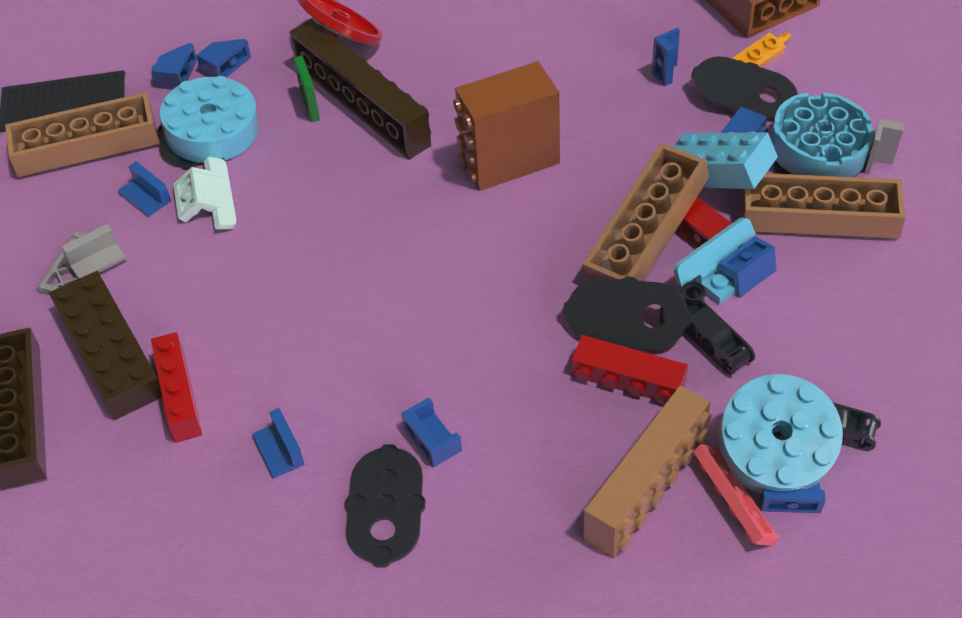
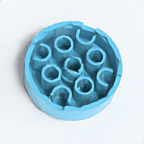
(209, 119)
(822, 135)
(800, 414)

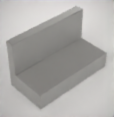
(885, 143)
(93, 252)

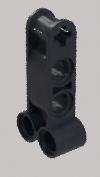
(712, 332)
(853, 427)

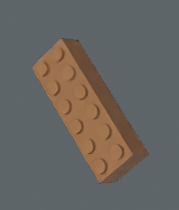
(81, 134)
(826, 205)
(648, 215)
(646, 472)

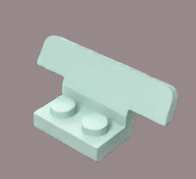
(206, 190)

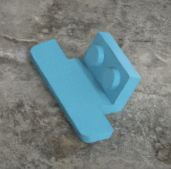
(704, 261)

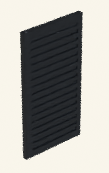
(58, 95)

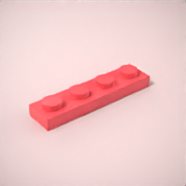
(740, 502)

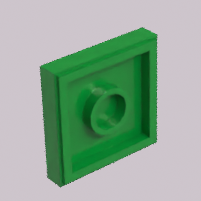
(306, 88)

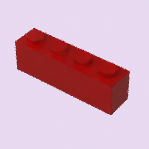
(702, 223)
(627, 369)
(176, 387)

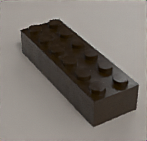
(106, 345)
(21, 410)

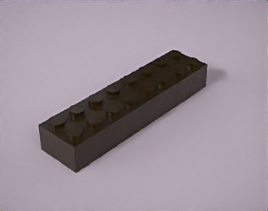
(362, 89)

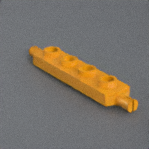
(764, 49)

